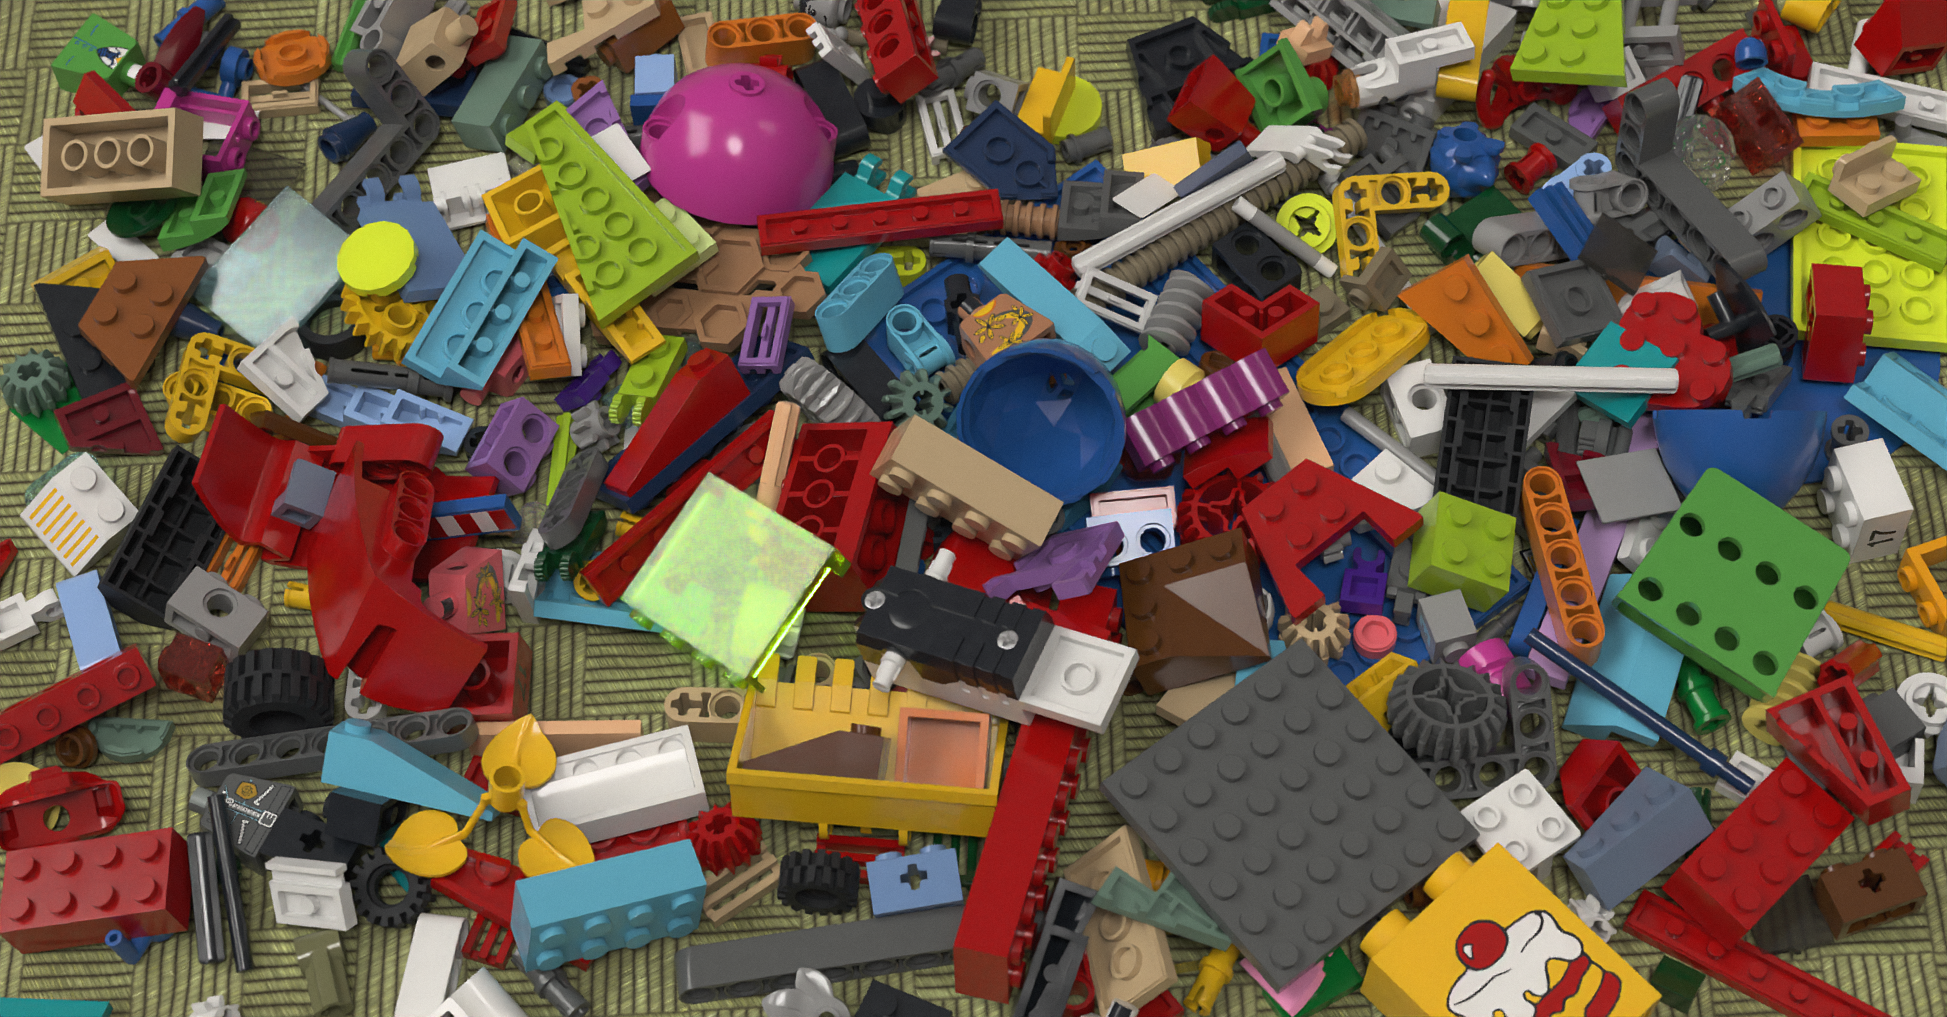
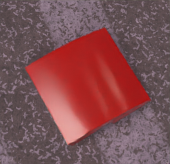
(1239, 452)

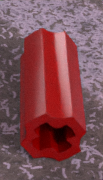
(1857, 660)

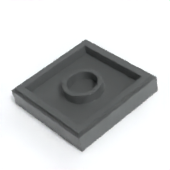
(1571, 301)

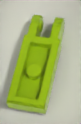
(647, 381)

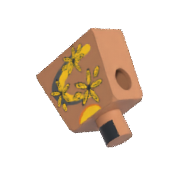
(999, 325)

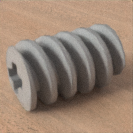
(1177, 313)

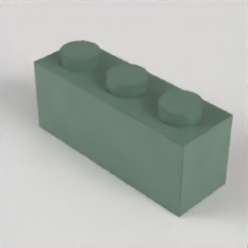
(503, 94)

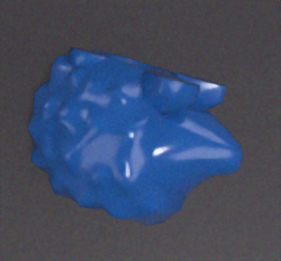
(1466, 159)

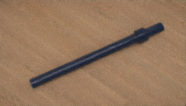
(1711, 761)

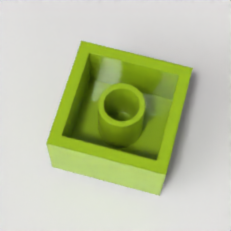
(1463, 550)

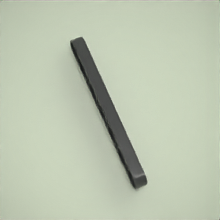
(314, 740)

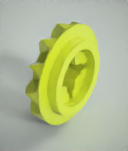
(1307, 206)

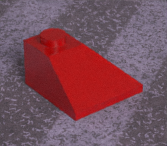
(1595, 778)

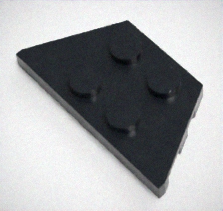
(64, 310)

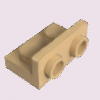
(1872, 178)

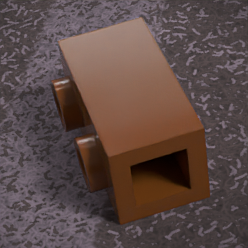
(642, 40)

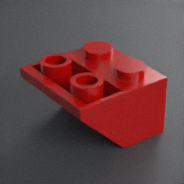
(1905, 36)

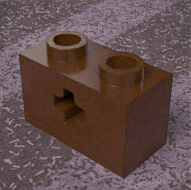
(1855, 909)

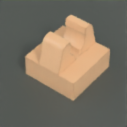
(1309, 40)

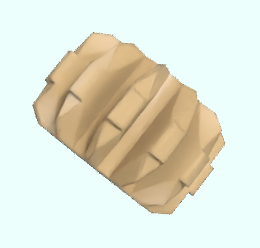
(1322, 631)

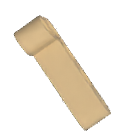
(718, 701)

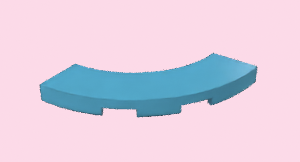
(1842, 102)

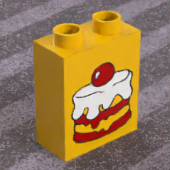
(1496, 949)

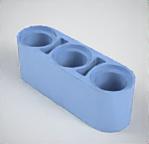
(88, 618)

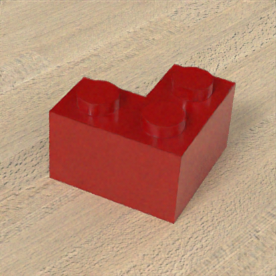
(1835, 323)
(1242, 324)

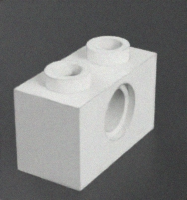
(1402, 394)

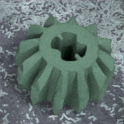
(35, 382)
(913, 386)

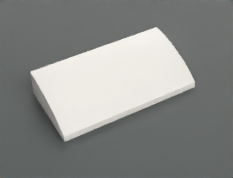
(623, 786)

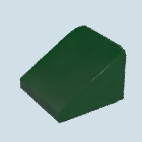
(1677, 983)

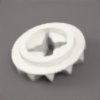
(1915, 691)

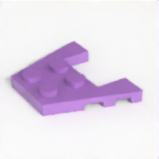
(1065, 561)

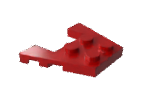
(1307, 515)

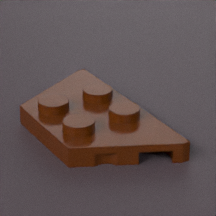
(139, 310)

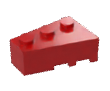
(1842, 748)

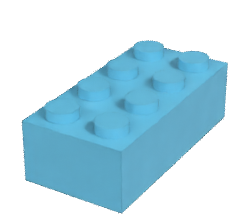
(607, 905)

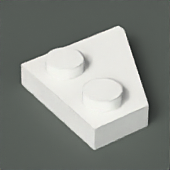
(570, 318)
(1395, 481)

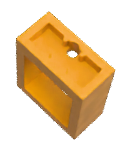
(1918, 580)

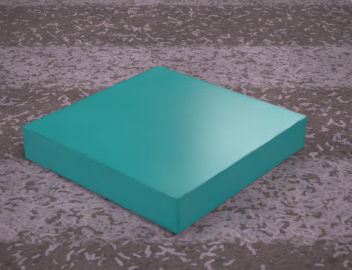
(1608, 352)

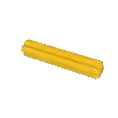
(1888, 631)

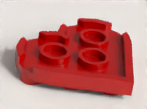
(1677, 329)

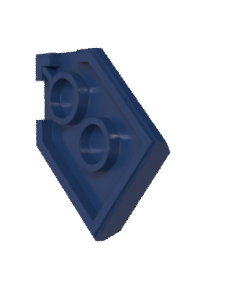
(1006, 155)

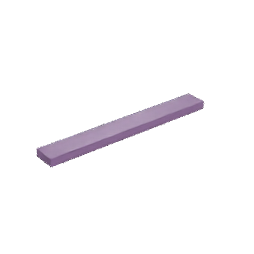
(1600, 548)

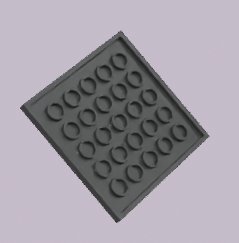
(1289, 814)

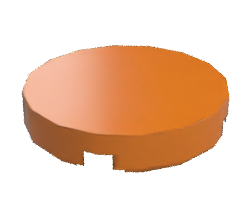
(292, 58)

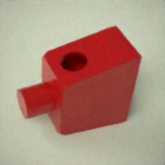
(1214, 106)

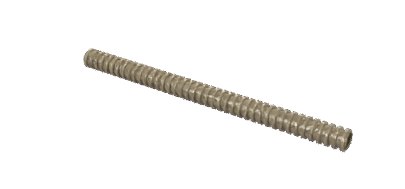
(1188, 239)

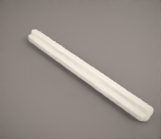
(1180, 212)
(1551, 378)

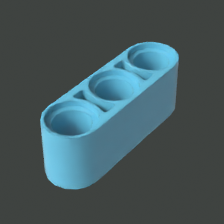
(859, 302)

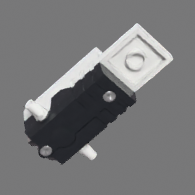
(987, 651)

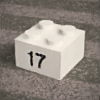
(1865, 500)

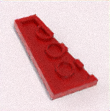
(487, 887)

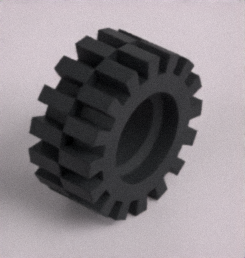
(818, 882)
(374, 907)

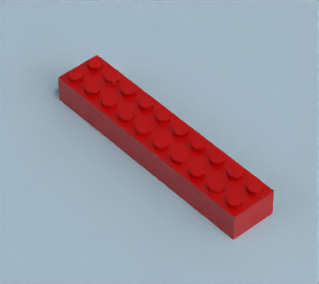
(1024, 836)

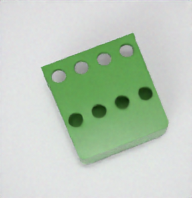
(1734, 584)

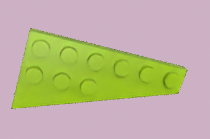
(1574, 44)
(612, 227)

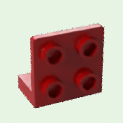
(1784, 44)

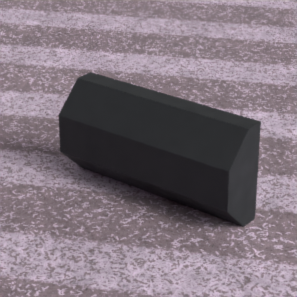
(1484, 444)
(162, 544)

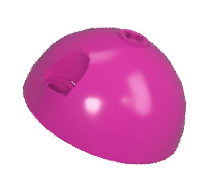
(738, 144)

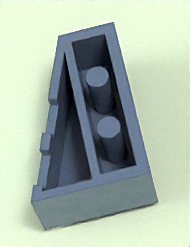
(1637, 837)

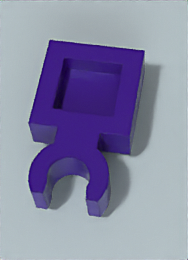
(586, 388)
(1364, 585)

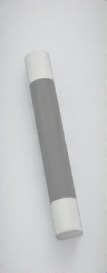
(1284, 237)

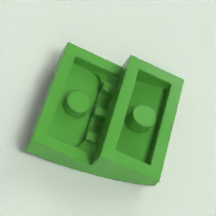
(203, 215)

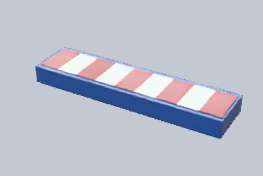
(473, 517)

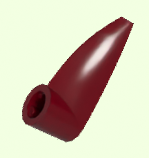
(171, 56)

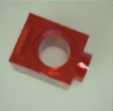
(193, 667)

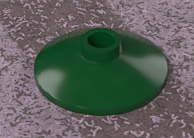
(138, 217)

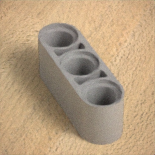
(1517, 239)

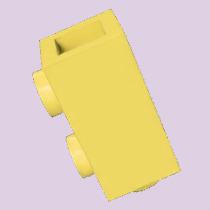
(1511, 294)

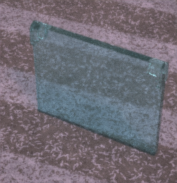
(275, 269)

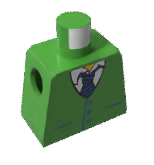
(99, 48)

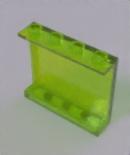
(729, 580)

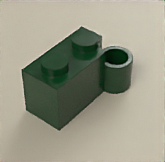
(1452, 235)

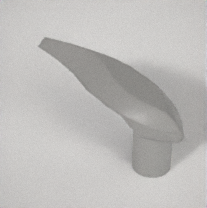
(1906, 134)

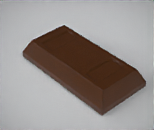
(288, 429)

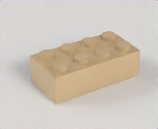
(122, 156)
(965, 489)

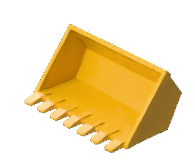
(804, 711)

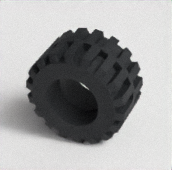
(277, 692)

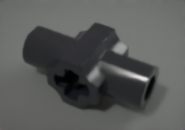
(957, 290)

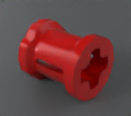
(1530, 168)

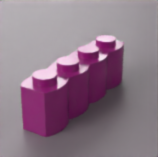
(1203, 410)

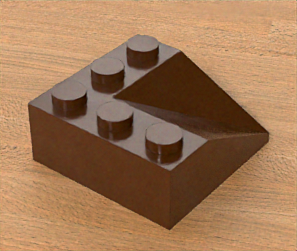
(1195, 611)

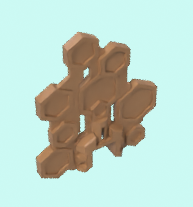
(722, 303)

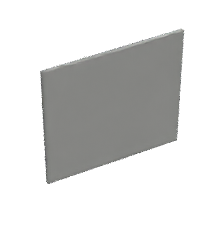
(1629, 485)

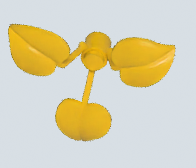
(512, 762)

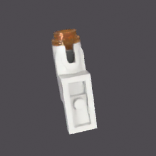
(1405, 69)

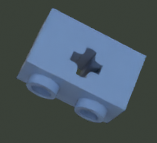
(891, 880)

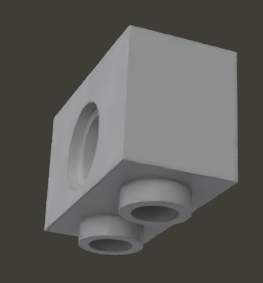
(208, 591)

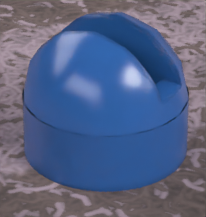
(1750, 54)

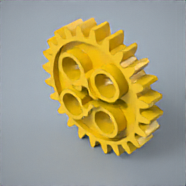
(385, 320)

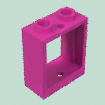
(224, 111)

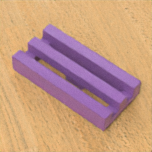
(776, 360)

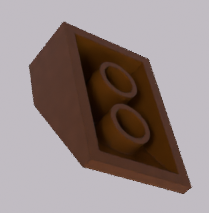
(840, 754)

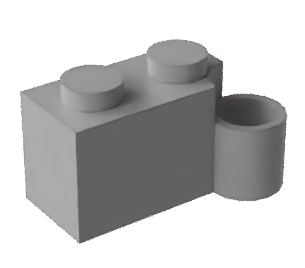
(387, 22)

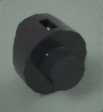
(879, 110)

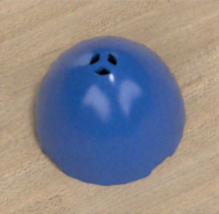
(1029, 428)
(1764, 453)

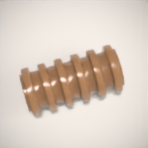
(1029, 220)

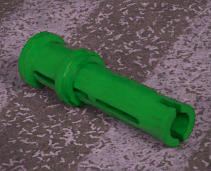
(1698, 694)

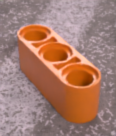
(753, 37)

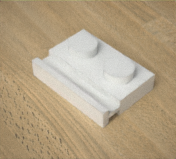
(311, 893)

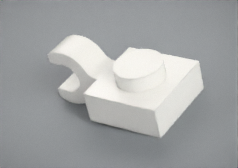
(21, 616)

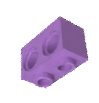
(507, 443)

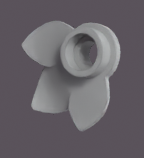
(808, 999)

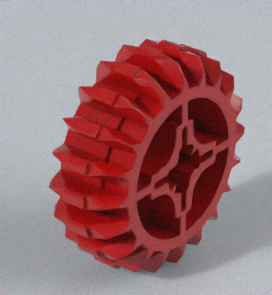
(1214, 505)

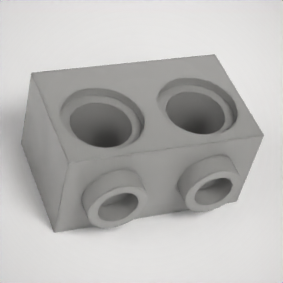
(1776, 211)

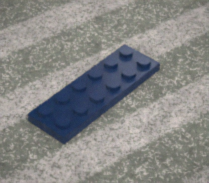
(762, 391)

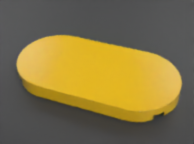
(1362, 357)

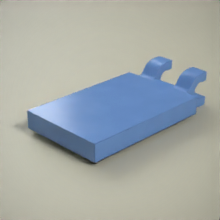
(436, 244)

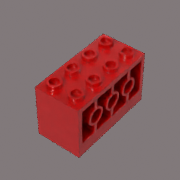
(842, 504)

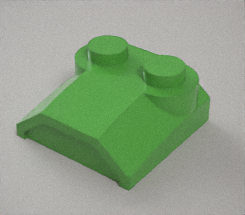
(1283, 88)

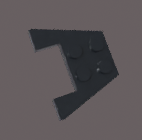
(1164, 60)

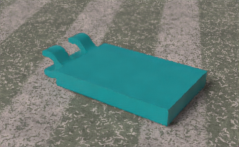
(838, 262)

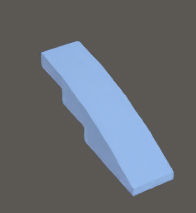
(373, 406)

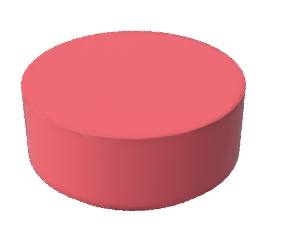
(1374, 636)

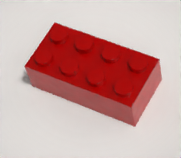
(1757, 853)
(92, 886)

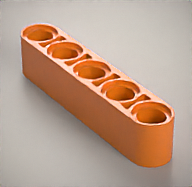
(1565, 549)

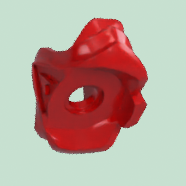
(90, 801)

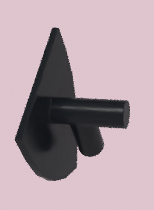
(1738, 311)

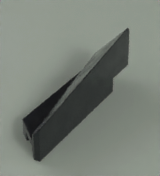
(1056, 951)

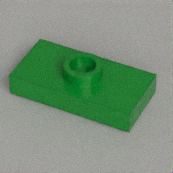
(1338, 982)

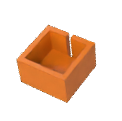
(943, 747)

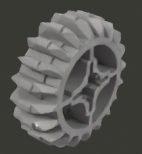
(823, 395)

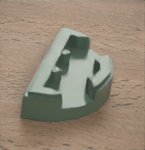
(130, 738)

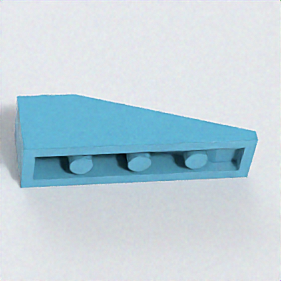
(1033, 286)
(388, 767)

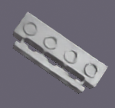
(1358, 24)

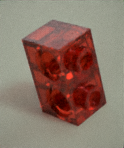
(1757, 126)

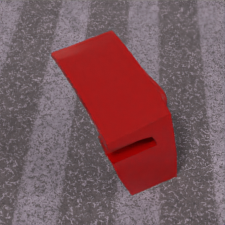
(249, 469)
(364, 596)

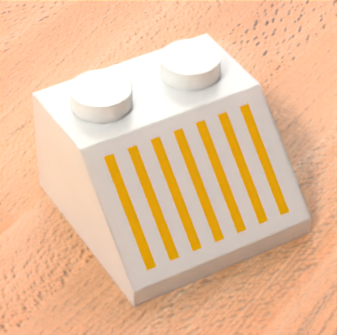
(80, 515)

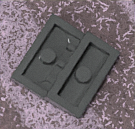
(1089, 207)

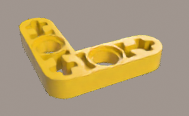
(1373, 203)
(208, 373)

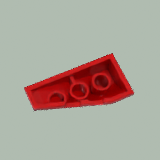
(685, 411)

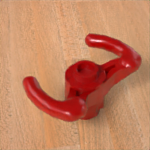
(1512, 93)

